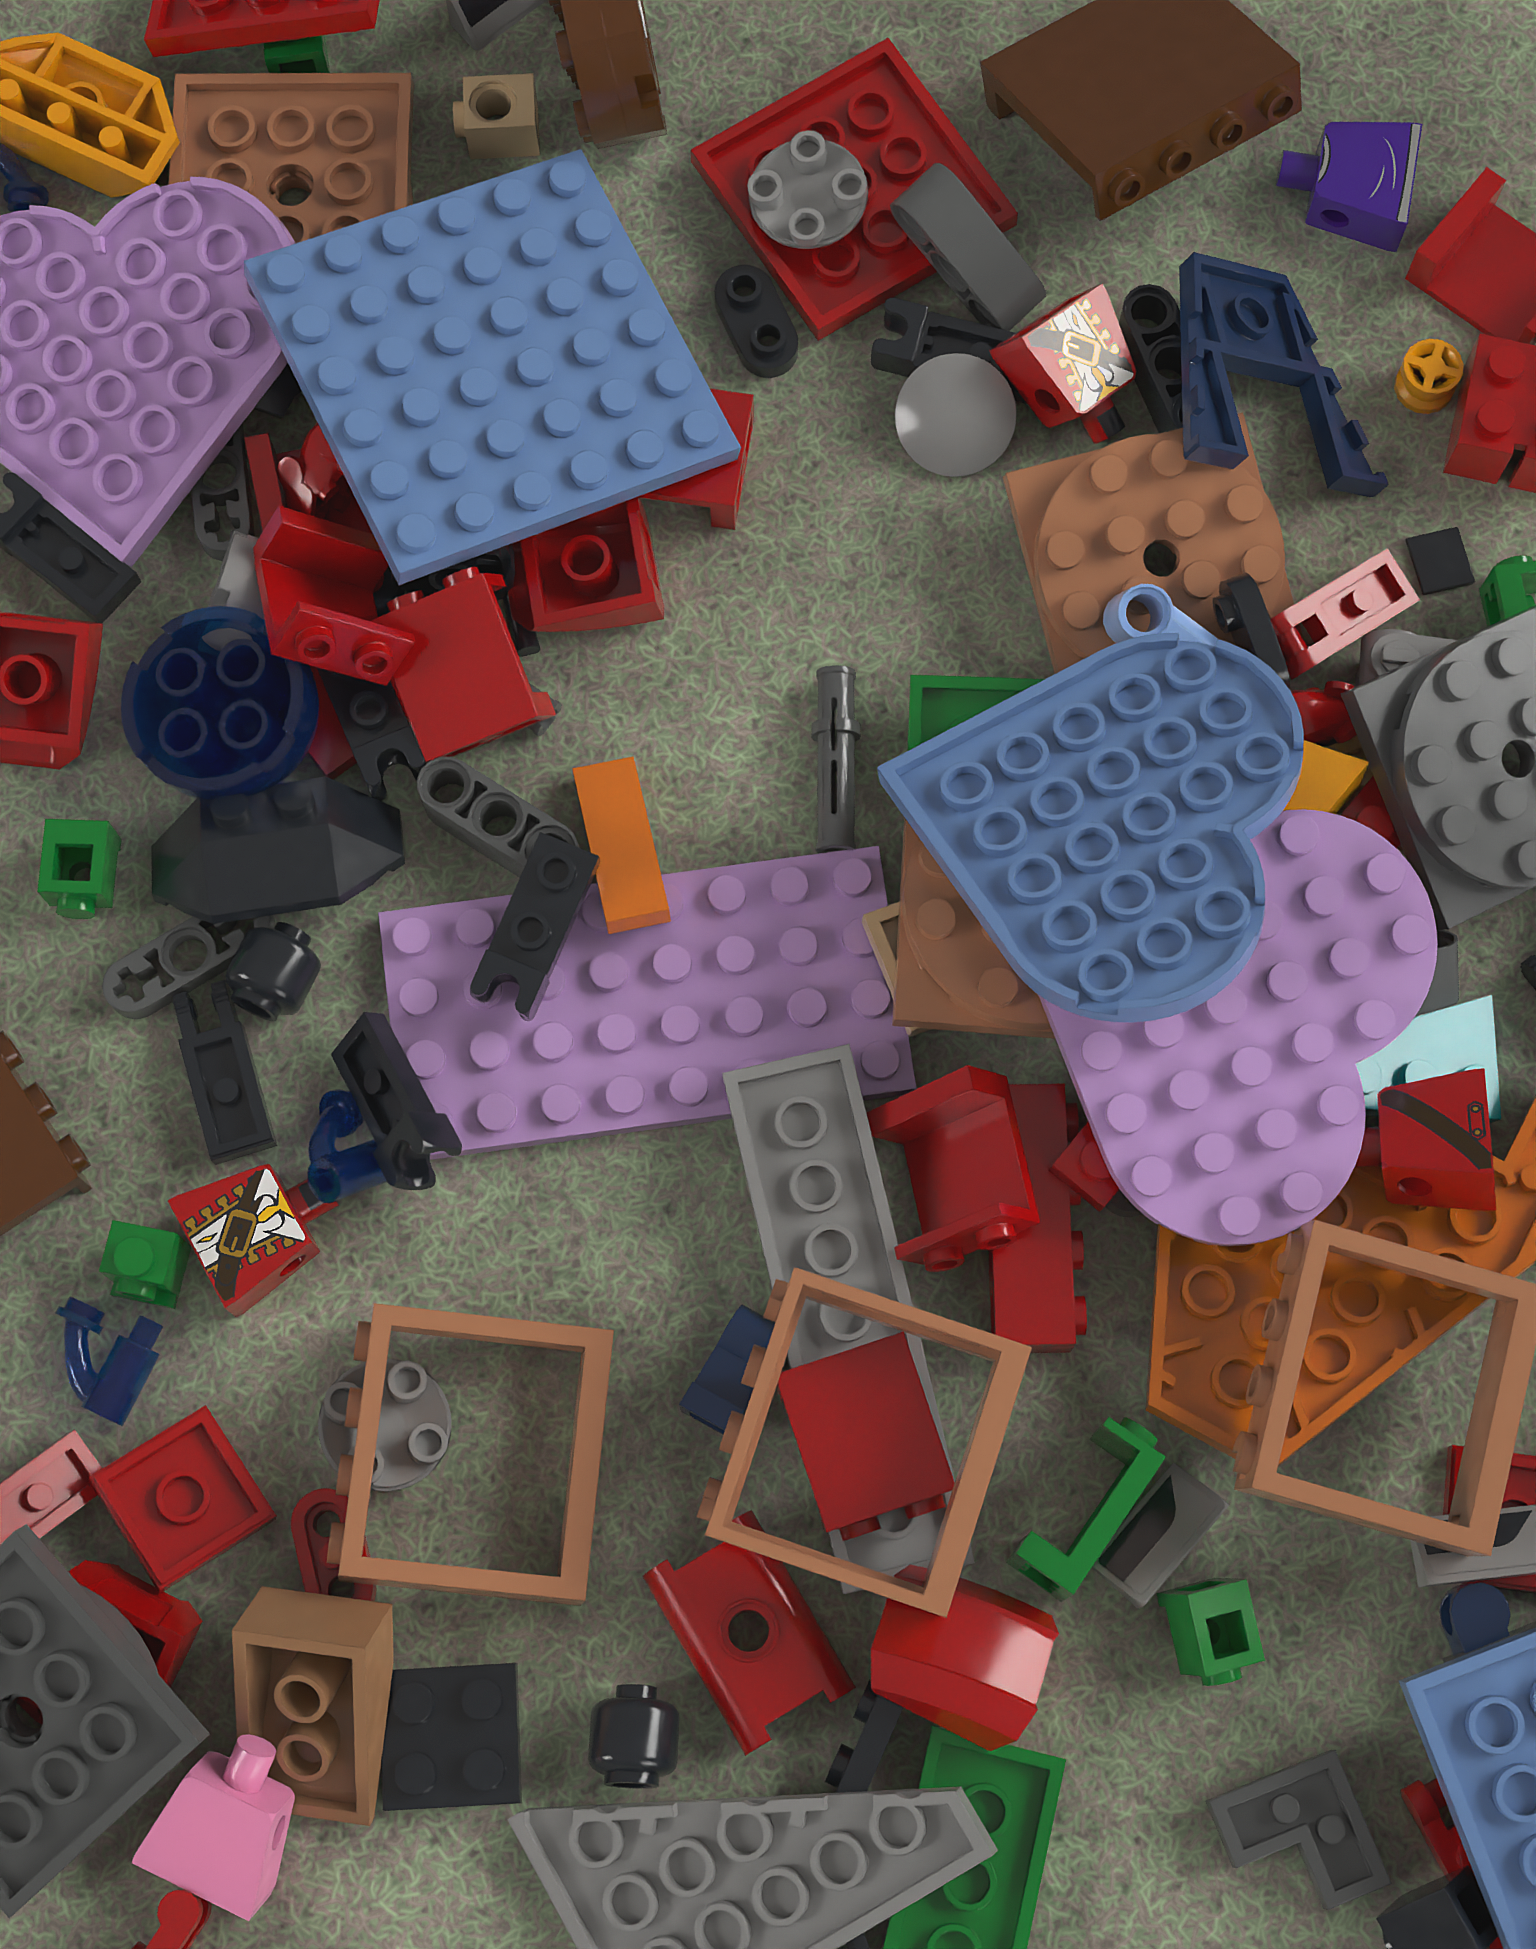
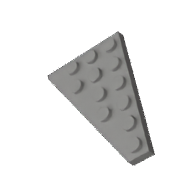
(748, 1867)

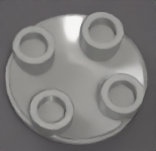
(808, 192)
(955, 415)
(411, 1424)

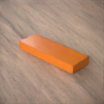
(622, 838)

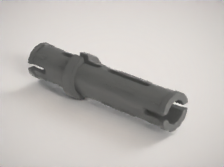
(834, 693)

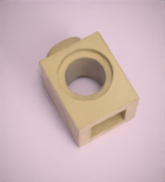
(498, 95)

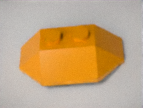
(84, 113)

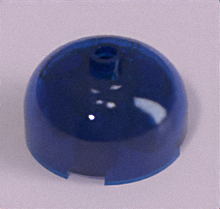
(215, 716)

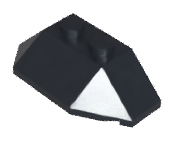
(275, 851)

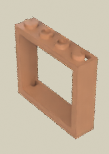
(364, 1412)
(1493, 1416)
(974, 1473)

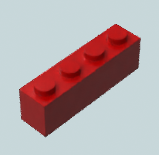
(1034, 1276)

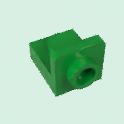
(1506, 588)

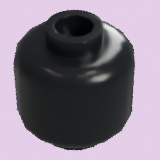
(273, 971)
(633, 1738)

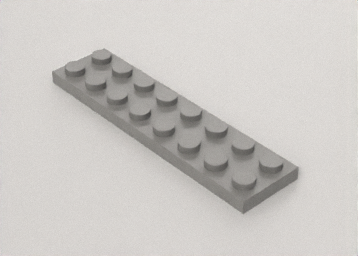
(828, 1214)

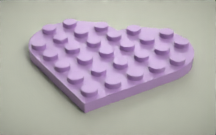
(131, 350)
(1254, 1100)

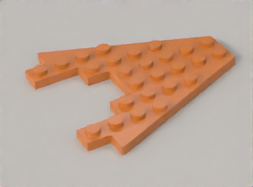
(1364, 1318)

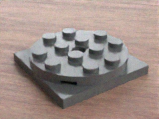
(1437, 754)
(105, 1713)

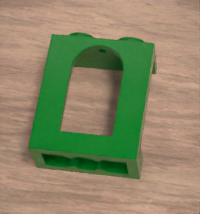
(1063, 1573)

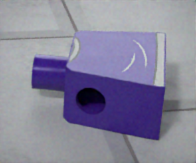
(1358, 180)

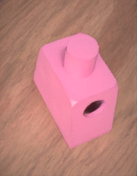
(223, 1829)

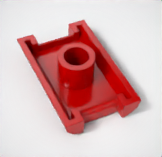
(757, 1684)

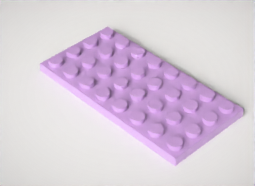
(651, 1016)

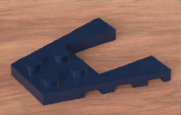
(1256, 327)

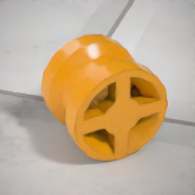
(1436, 363)

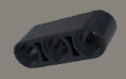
(1155, 350)

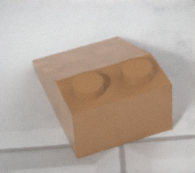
(318, 1689)

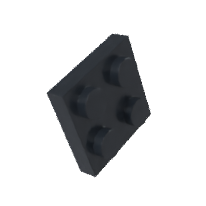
(452, 1738)

